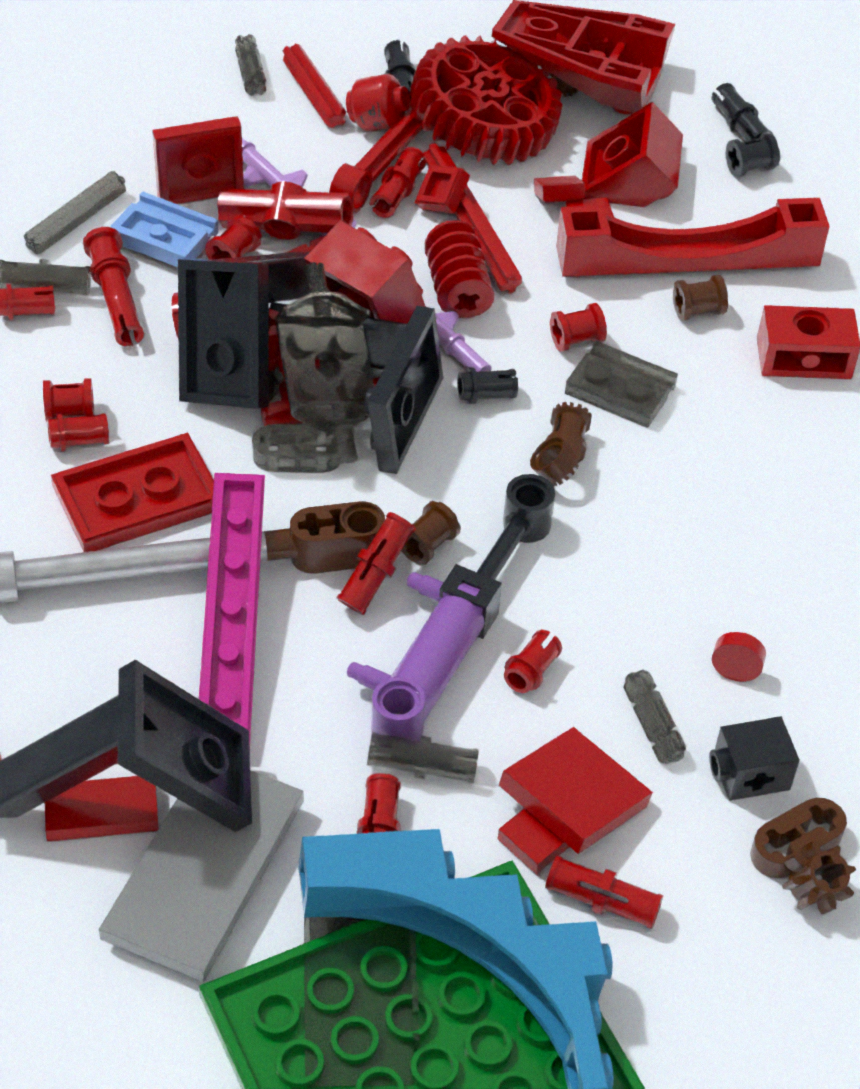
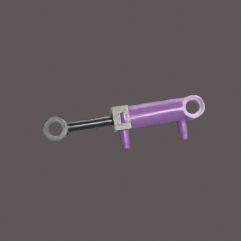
(465, 611)

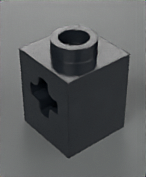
(754, 758)

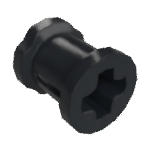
(752, 154)

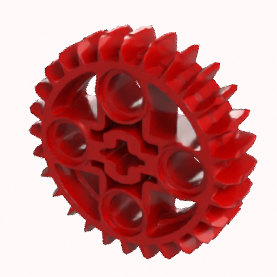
(485, 100)

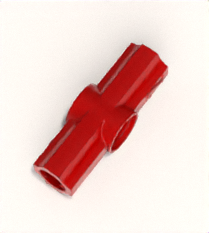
(286, 209)

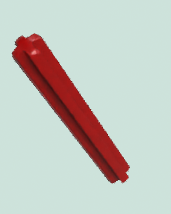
(495, 255)

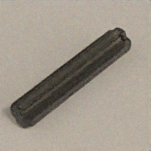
(74, 212)

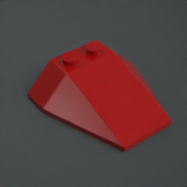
(594, 50)

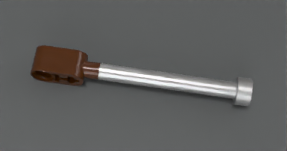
(317, 542)

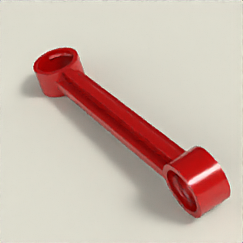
(359, 178)

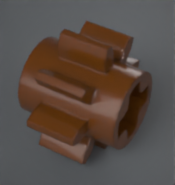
(833, 871)

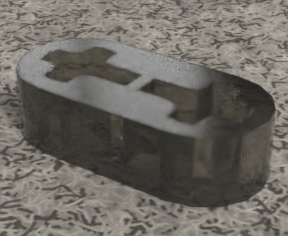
(295, 451)

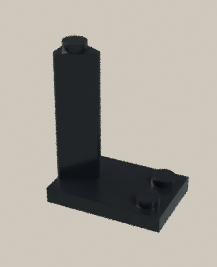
(227, 325)
(407, 384)
(153, 734)

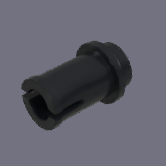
(486, 384)

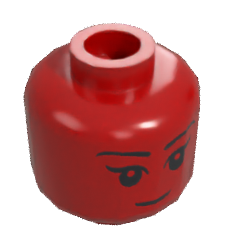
(377, 102)

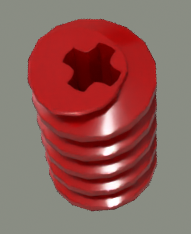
(458, 269)

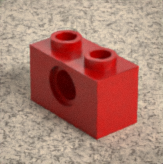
(808, 342)

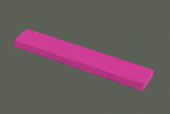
(232, 596)

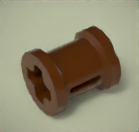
(700, 297)
(432, 529)

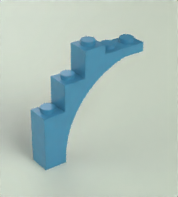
(413, 884)

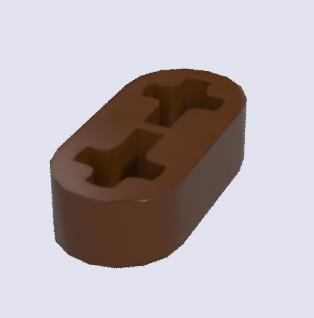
(792, 828)

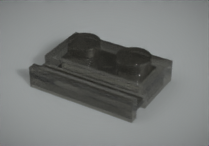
(621, 384)

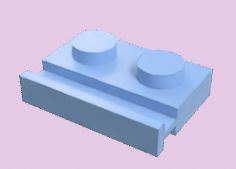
(164, 229)

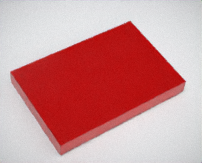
(135, 492)

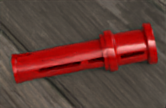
(111, 272)

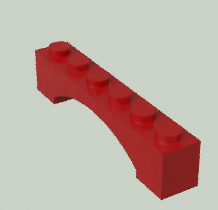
(777, 238)

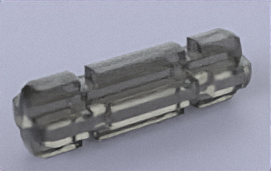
(250, 65)
(654, 716)

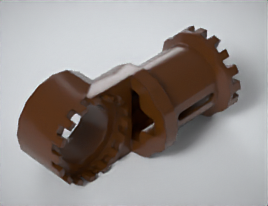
(564, 445)

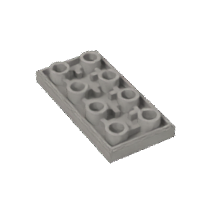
(198, 880)

